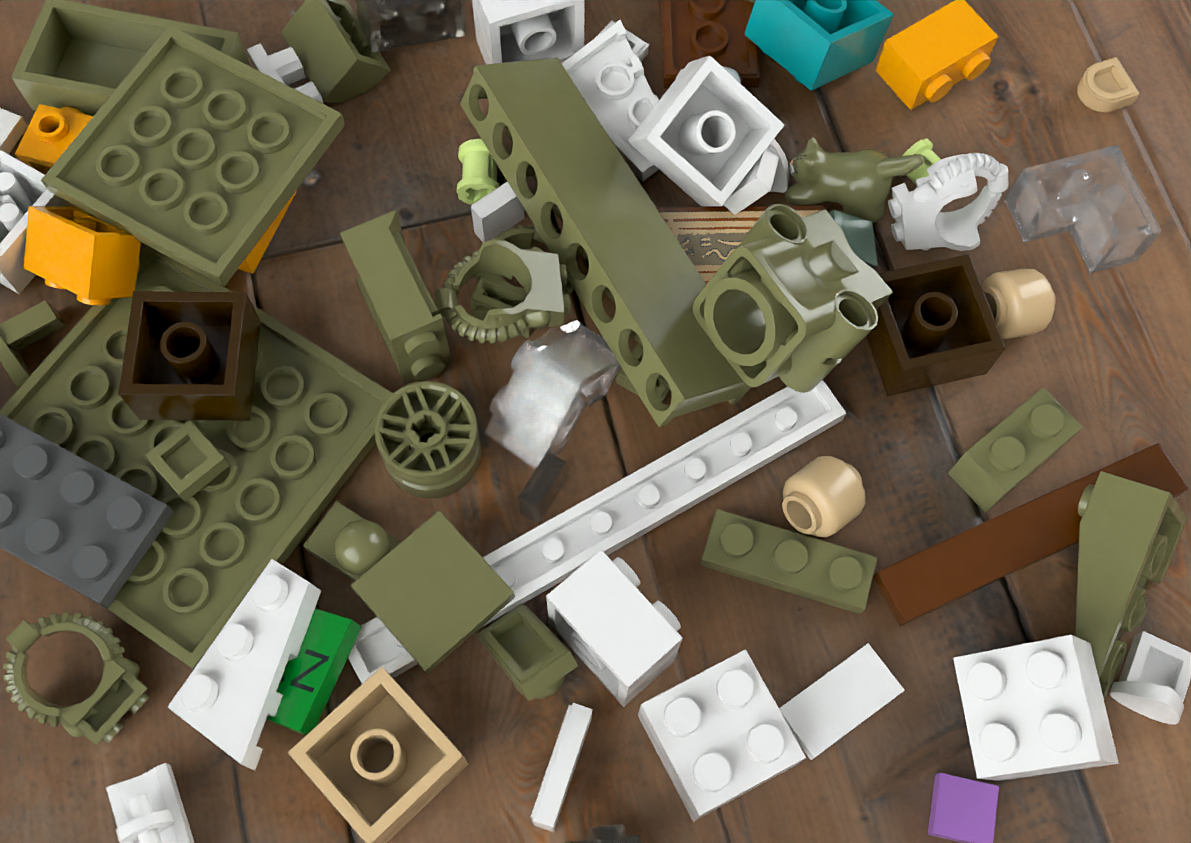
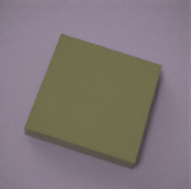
(433, 591)

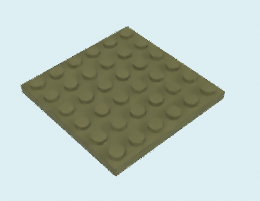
(286, 464)

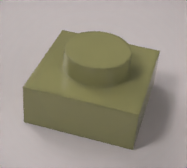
(187, 460)

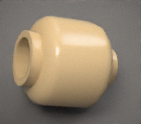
(1019, 301)
(823, 496)

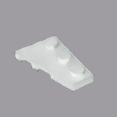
(615, 91)
(242, 669)

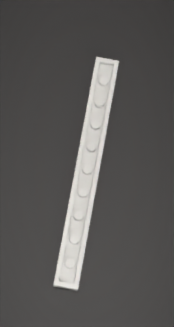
(633, 507)

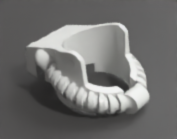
(918, 212)

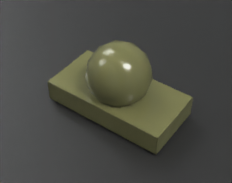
(349, 542)
(528, 653)

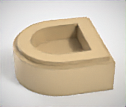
(1107, 87)

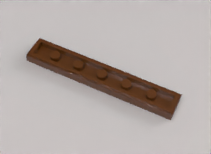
(1008, 541)

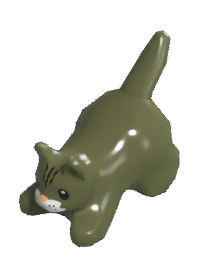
(852, 179)

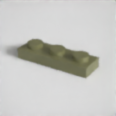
(789, 561)

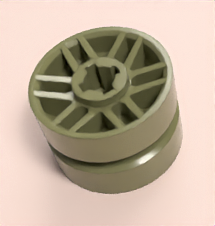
(428, 439)

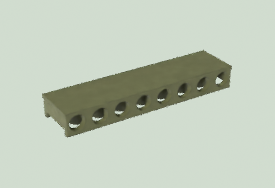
(607, 223)

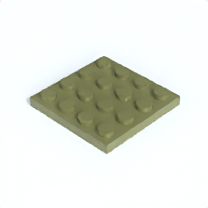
(195, 154)

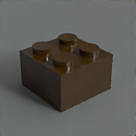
(934, 326)
(190, 356)

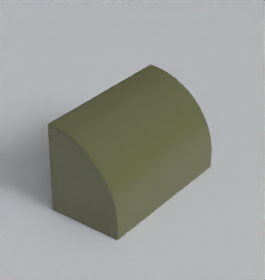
(334, 50)

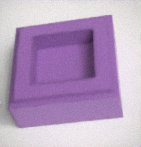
(963, 809)

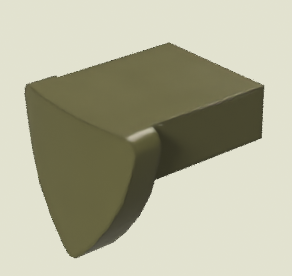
(23, 332)

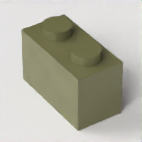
(1014, 449)

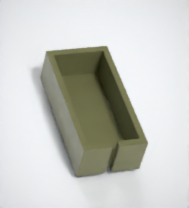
(87, 51)

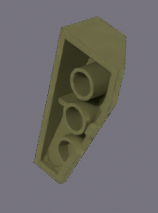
(1123, 543)

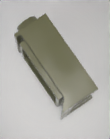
(398, 298)

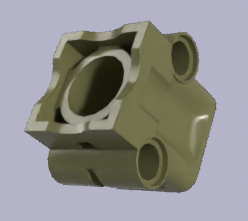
(790, 300)

